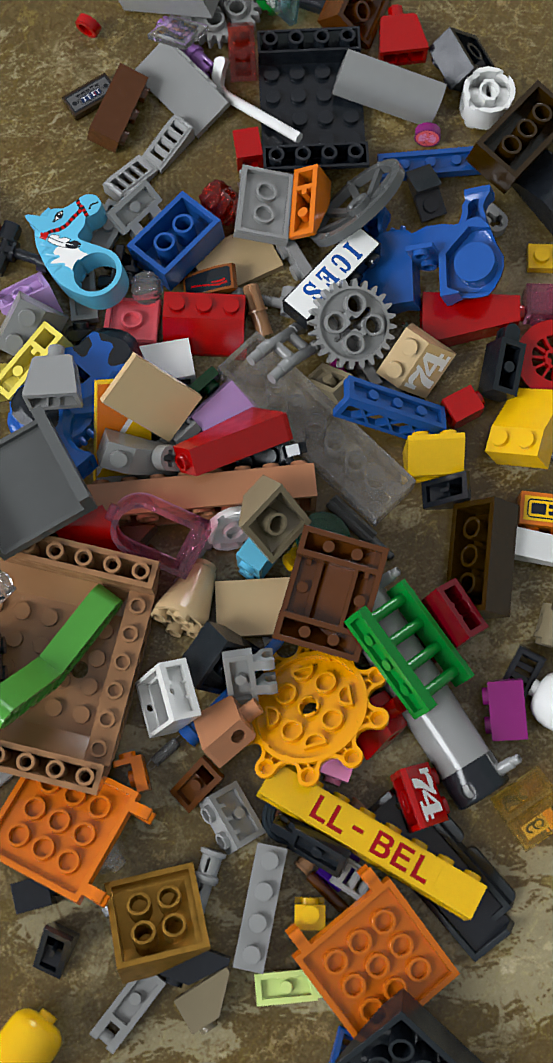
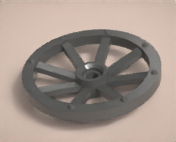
(363, 206)

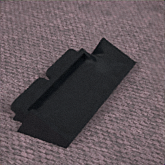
(489, 922)

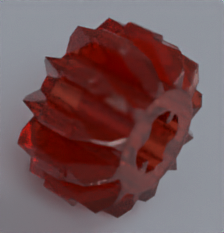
(220, 201)

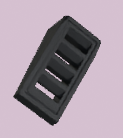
(530, 654)

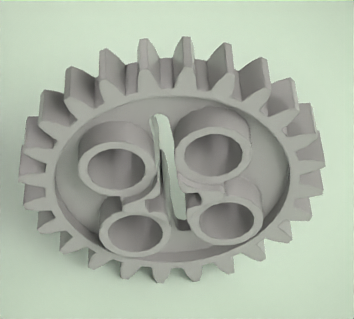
(235, 12)
(336, 305)

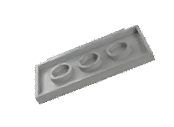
(183, 87)

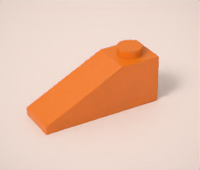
(309, 201)

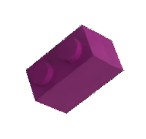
(506, 709)

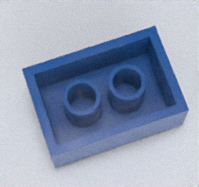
(176, 240)

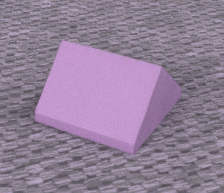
(220, 406)

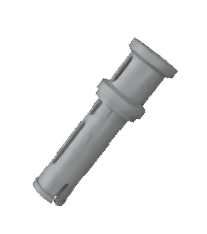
(207, 872)

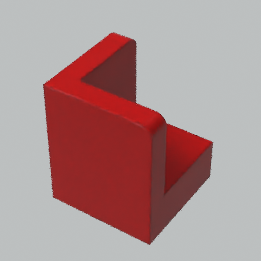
(248, 147)

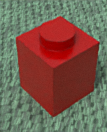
(463, 407)

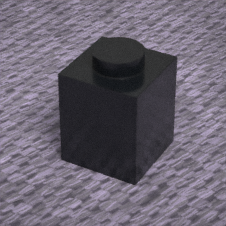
(31, 895)

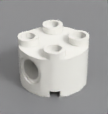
(486, 97)

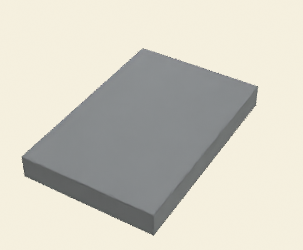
(264, 205)

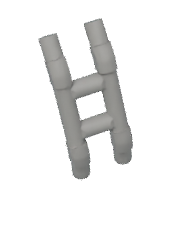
(290, 359)

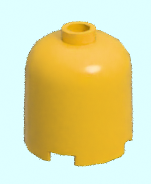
(30, 1037)

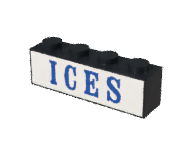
(344, 261)

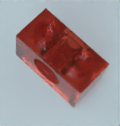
(241, 51)

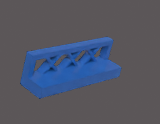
(392, 405)

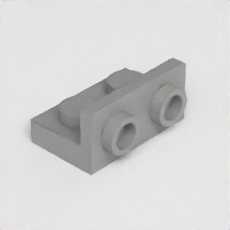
(231, 818)

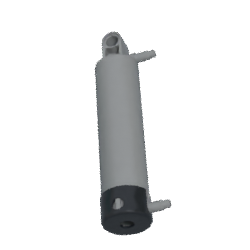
(446, 732)

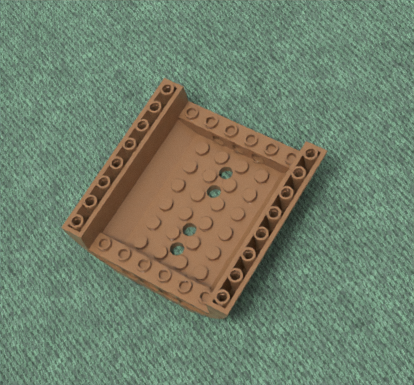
(78, 726)

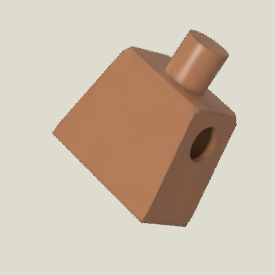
(227, 728)

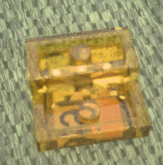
(527, 808)

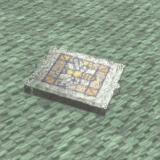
(178, 32)

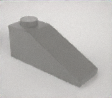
(128, 454)

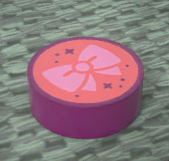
(427, 134)

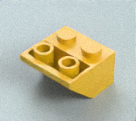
(434, 455)

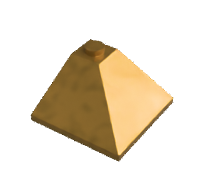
(156, 921)

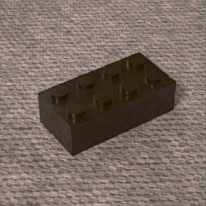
(515, 139)
(484, 553)

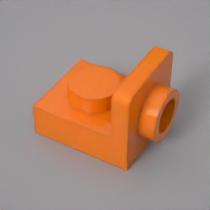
(139, 774)

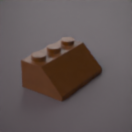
(354, 13)

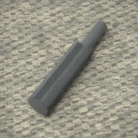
(355, 522)

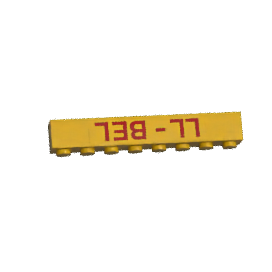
(376, 843)

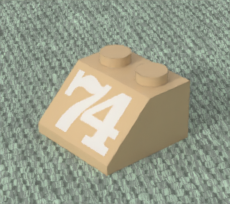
(416, 362)

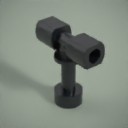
(11, 251)

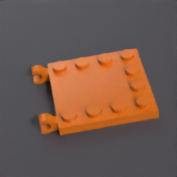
(66, 834)
(372, 955)

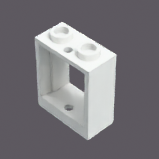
(169, 710)

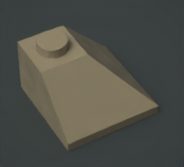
(271, 517)

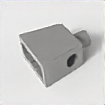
(53, 381)

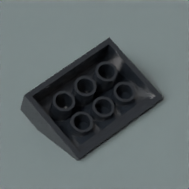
(405, 1034)

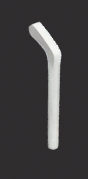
(218, 78)

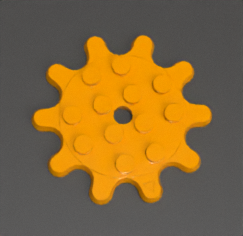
(323, 735)

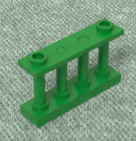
(391, 663)

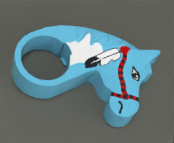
(66, 251)

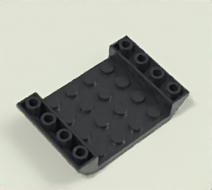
(296, 88)

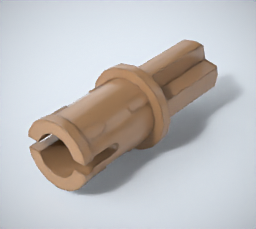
(257, 309)

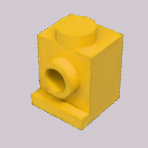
(309, 913)

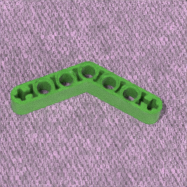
(60, 656)

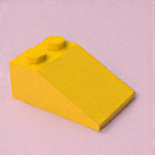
(523, 430)

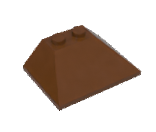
(327, 586)

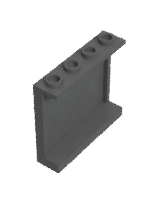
(37, 486)

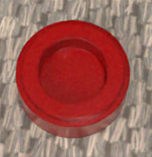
(88, 25)

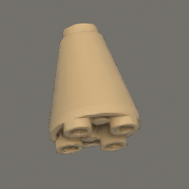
(187, 602)

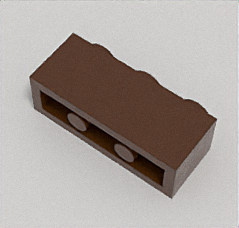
(118, 108)

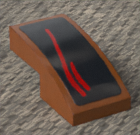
(215, 279)

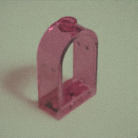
(191, 547)

